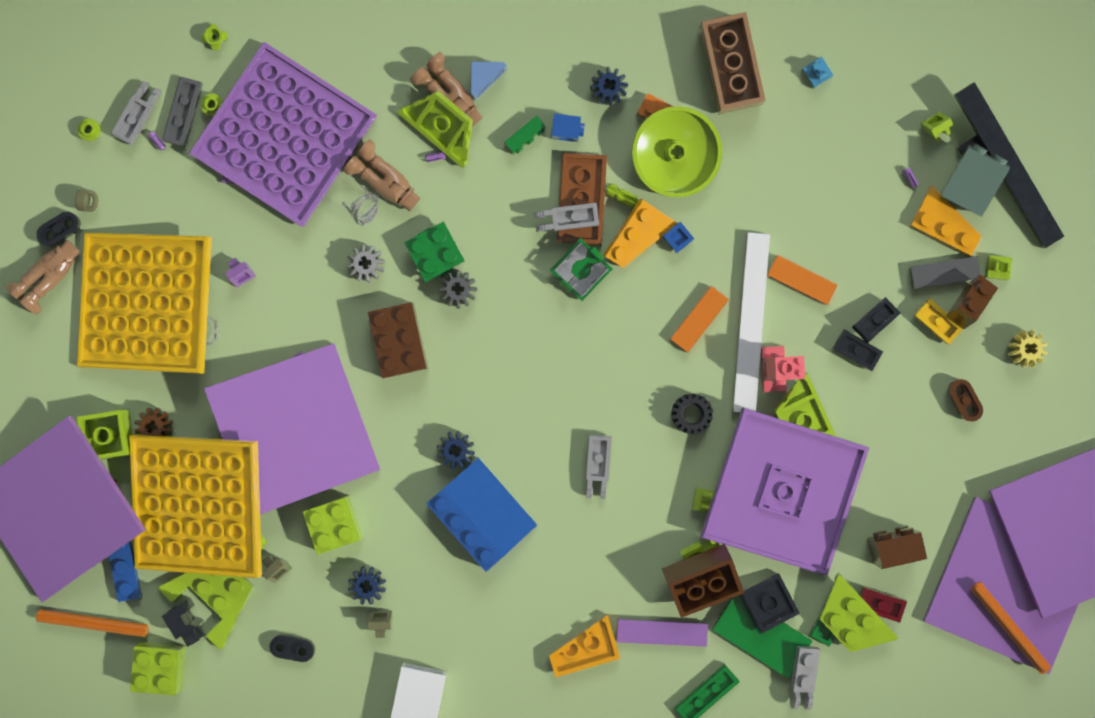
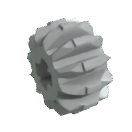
(370, 257)

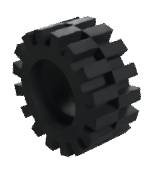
(704, 420)

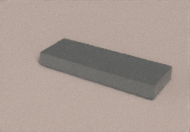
(182, 111)
(944, 272)

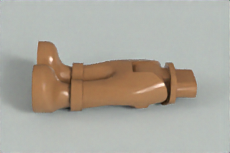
(457, 92)
(393, 186)
(53, 266)

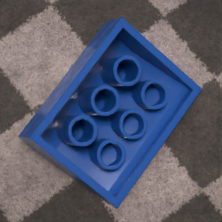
(482, 514)

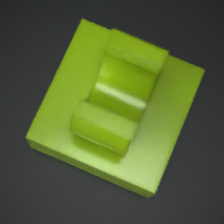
(937, 124)
(998, 267)
(702, 499)

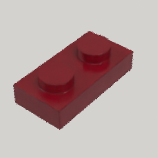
(884, 604)

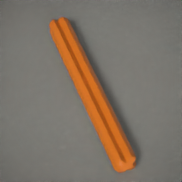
(92, 623)
(1010, 627)

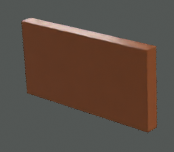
(583, 183)

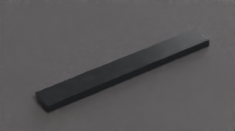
(1017, 178)

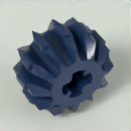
(608, 94)
(458, 442)
(360, 589)

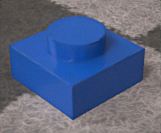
(678, 237)

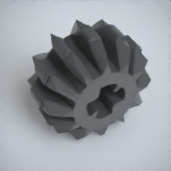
(452, 294)

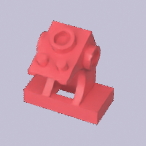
(778, 368)

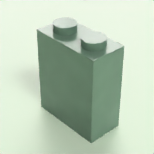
(975, 179)

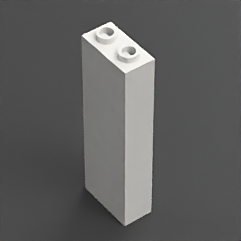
(418, 692)

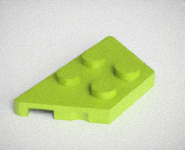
(442, 125)
(804, 407)
(853, 619)

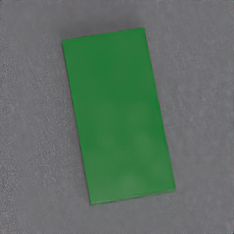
(772, 647)

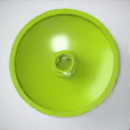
(676, 151)

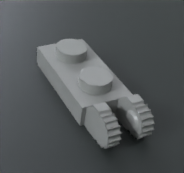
(136, 114)
(569, 217)
(598, 463)
(804, 676)

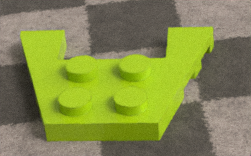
(221, 593)

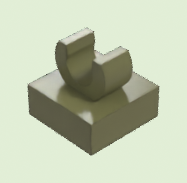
(275, 568)
(380, 622)

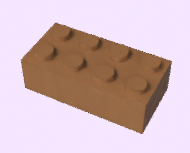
(732, 63)

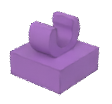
(239, 272)

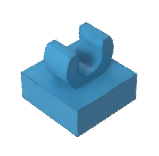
(817, 72)

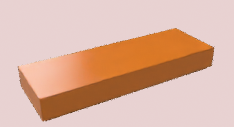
(802, 280)
(699, 319)

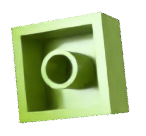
(107, 432)
(333, 525)
(157, 668)

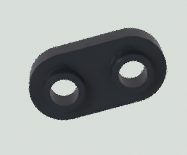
(59, 229)
(291, 648)

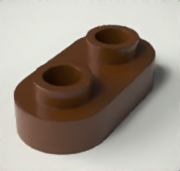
(966, 398)

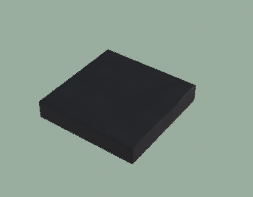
(769, 603)

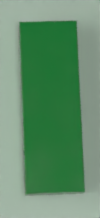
(707, 693)

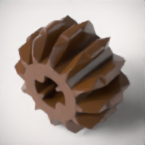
(152, 417)

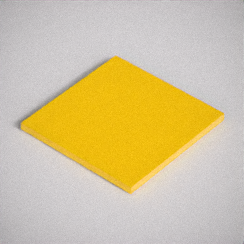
(144, 302)
(196, 505)

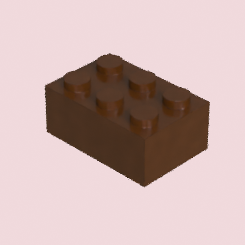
(398, 340)
(703, 580)

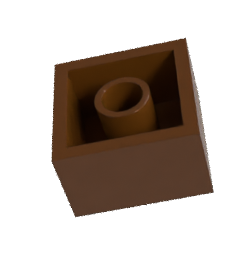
(896, 547)

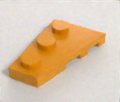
(944, 223)
(638, 233)
(586, 650)

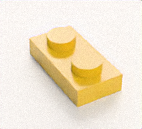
(936, 321)

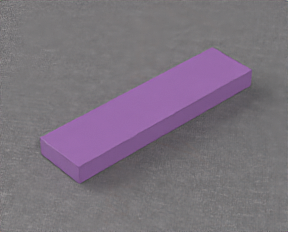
(662, 632)

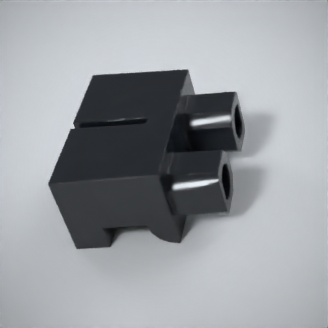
(183, 624)

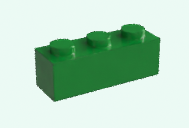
(525, 135)

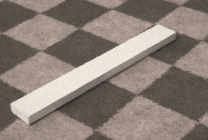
(751, 321)

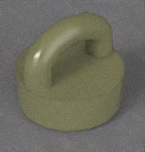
(83, 199)

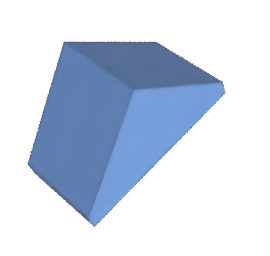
(484, 75)

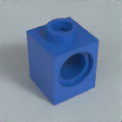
(567, 128)

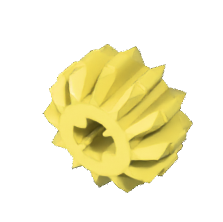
(1019, 348)

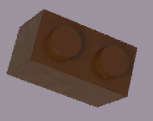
(972, 302)

